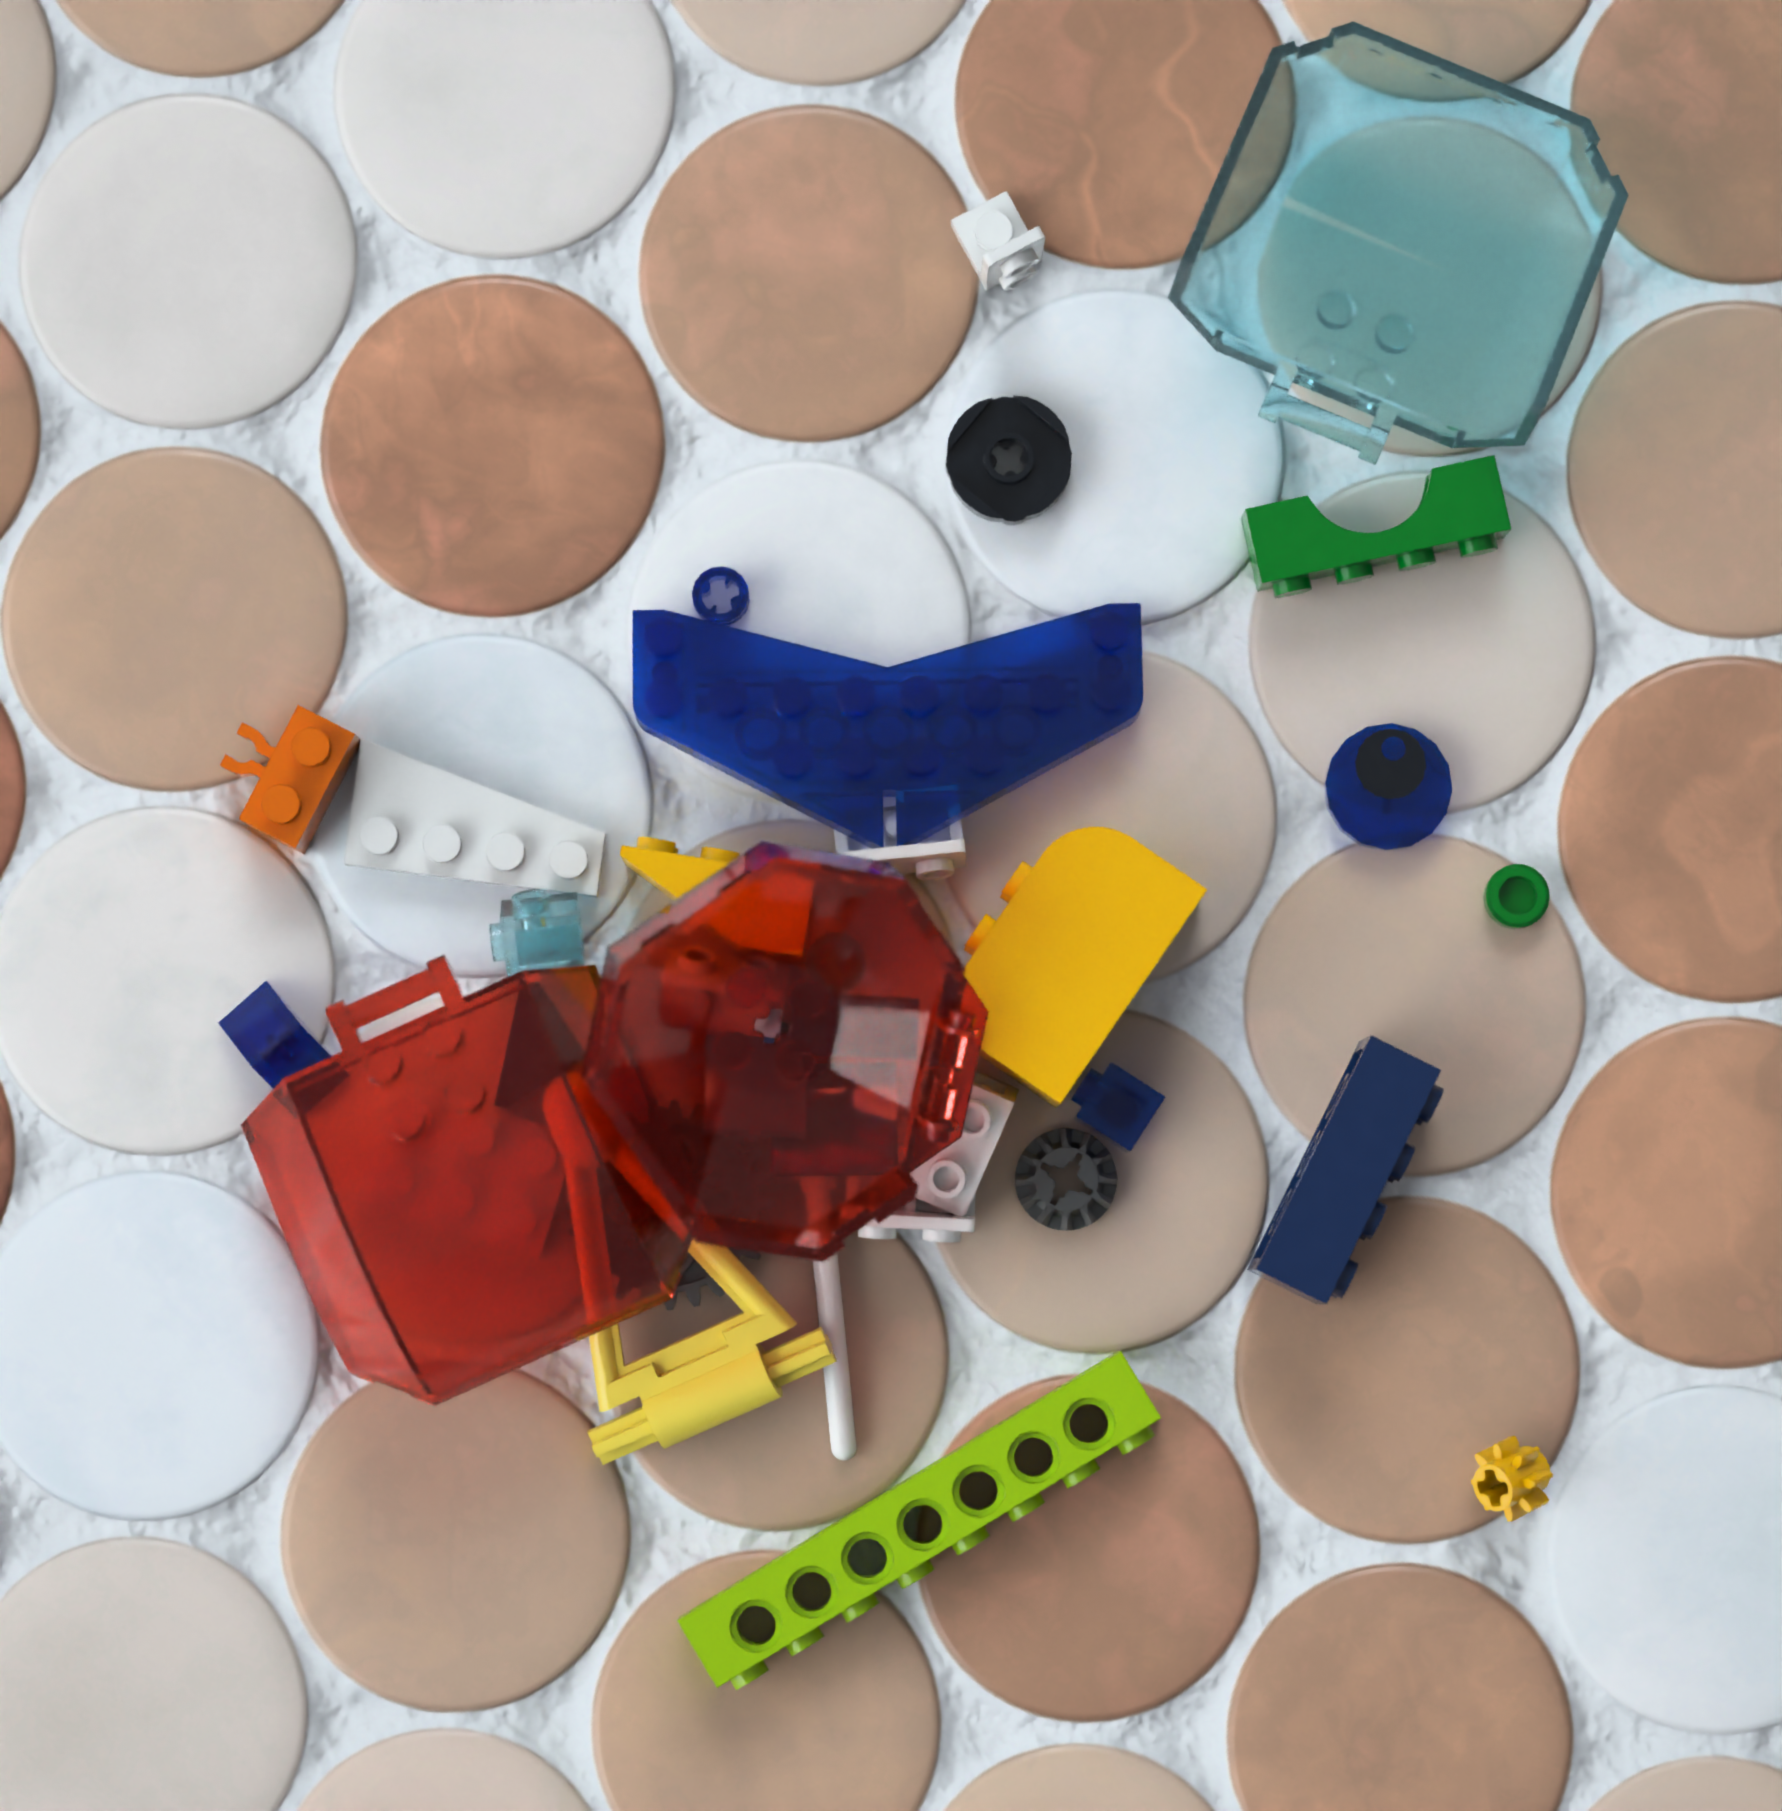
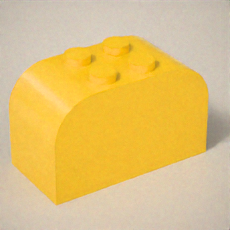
(1072, 952)

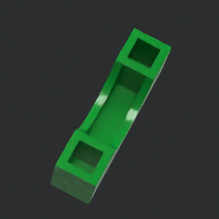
(1297, 543)

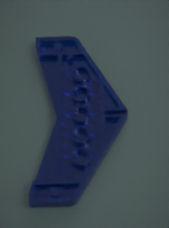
(848, 732)

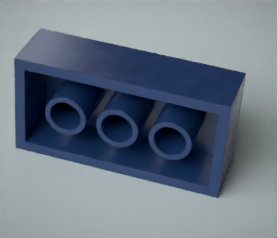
(1345, 1170)

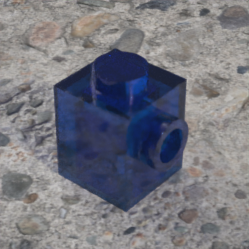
(1116, 1105)

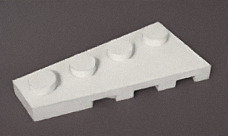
(451, 828)

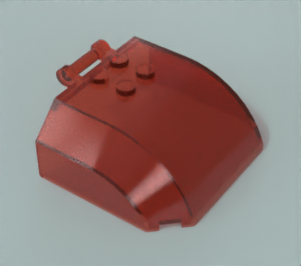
(463, 1184)

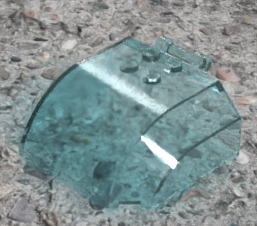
(1400, 243)

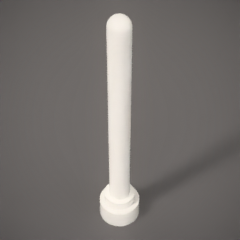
(836, 1374)

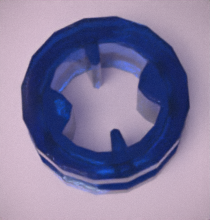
(702, 589)

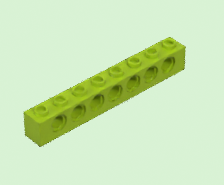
(714, 1623)

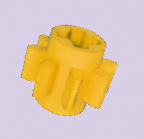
(1511, 1478)

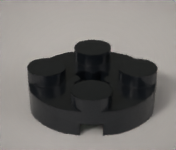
(1008, 422)

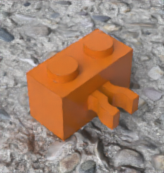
(298, 777)

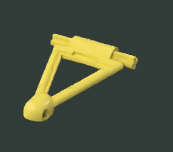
(705, 1374)

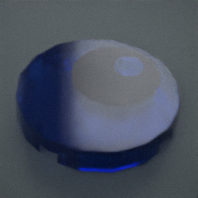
(1388, 787)

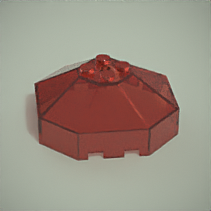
(822, 1127)

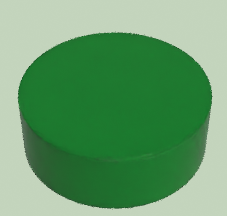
(1516, 896)

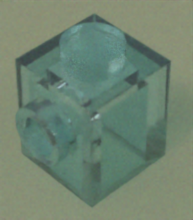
(538, 932)

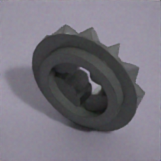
(1036, 1187)

